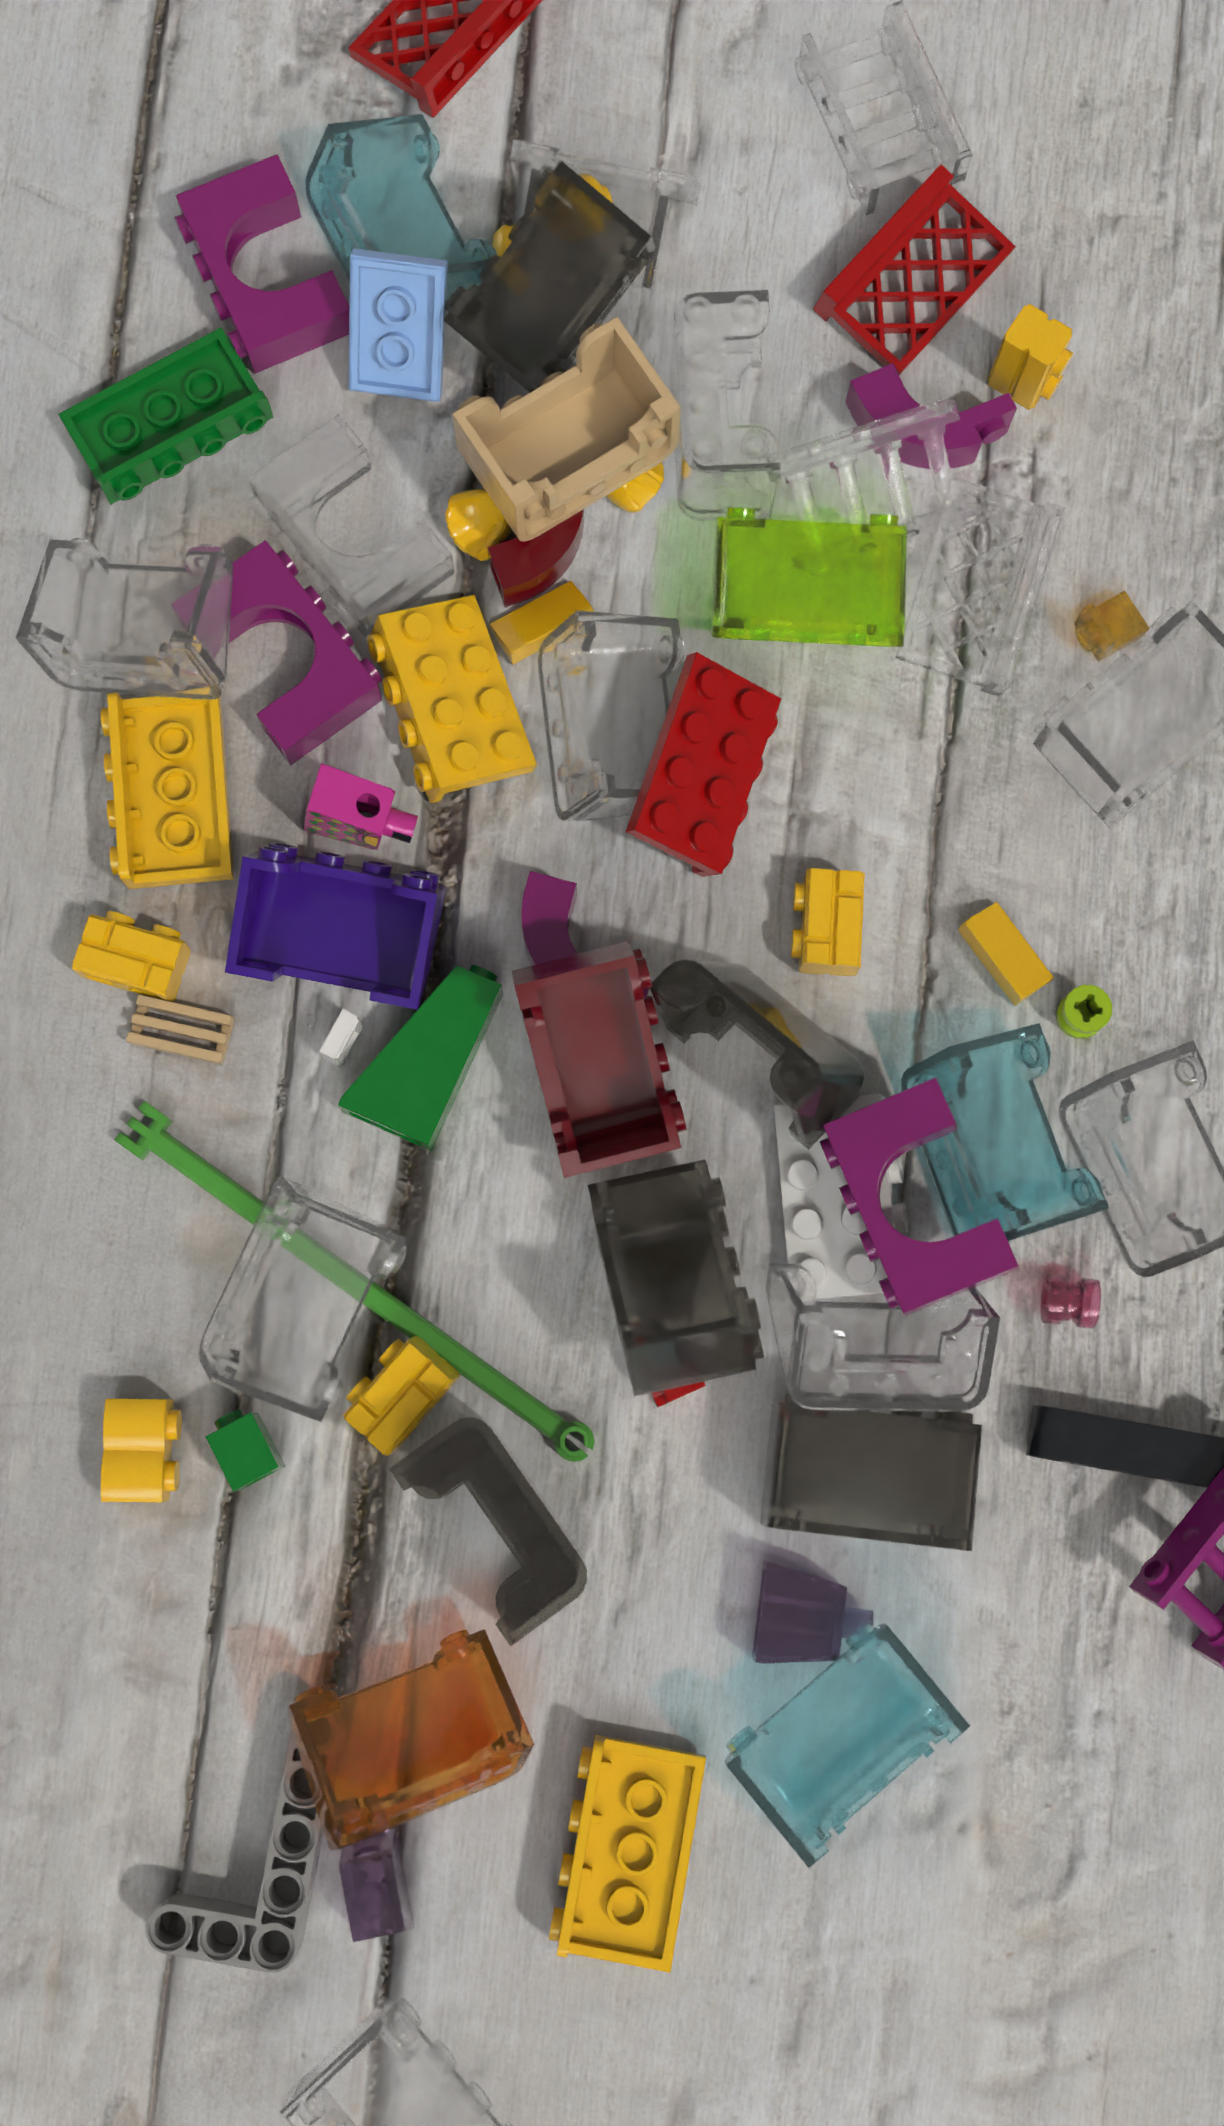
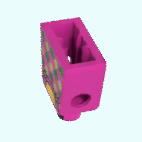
(337, 807)

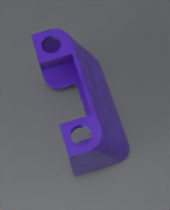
(335, 923)

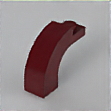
(535, 565)

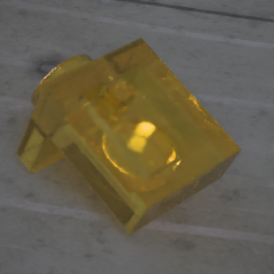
(1109, 626)

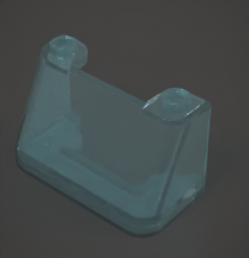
(377, 195)
(1003, 1149)
(842, 1739)

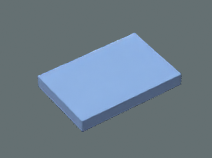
(397, 324)

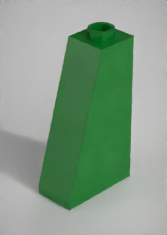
(426, 1062)

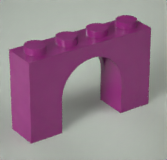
(265, 323)
(337, 684)
(865, 1148)

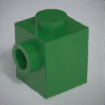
(244, 1449)

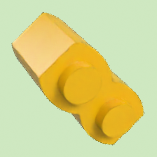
(138, 1450)

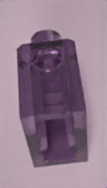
(802, 1617)
(375, 1887)

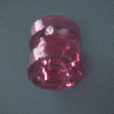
(1065, 1301)

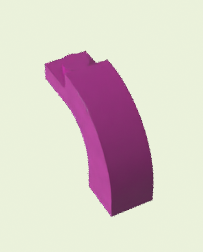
(883, 395)
(546, 918)

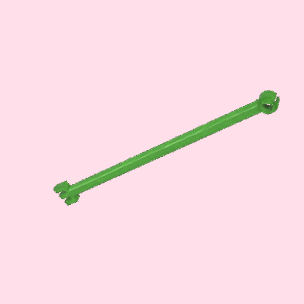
(380, 1301)

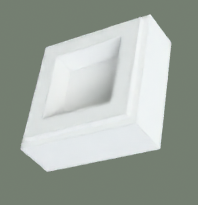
(341, 1038)

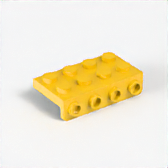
(449, 696)
(167, 791)
(628, 1853)

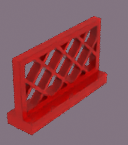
(446, 64)
(880, 256)

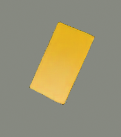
(526, 627)
(1005, 953)

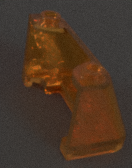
(409, 1740)

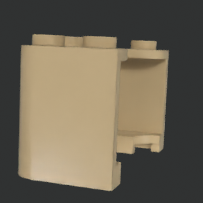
(572, 434)

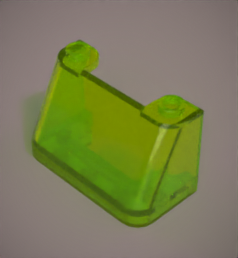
(809, 580)

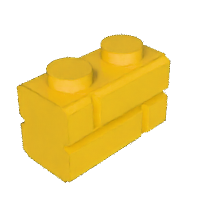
(1031, 357)
(829, 922)
(131, 956)
(400, 1394)

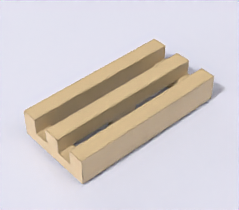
(141, 1020)

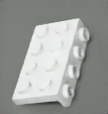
(817, 1221)

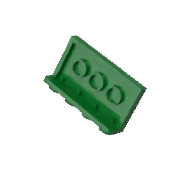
(166, 416)

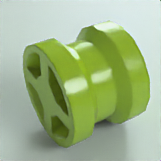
(1079, 1021)

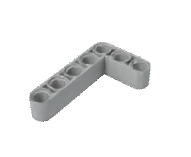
(271, 1910)

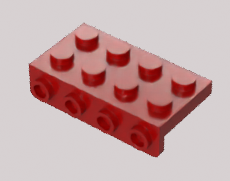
(704, 765)

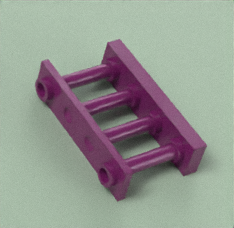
(1178, 1557)

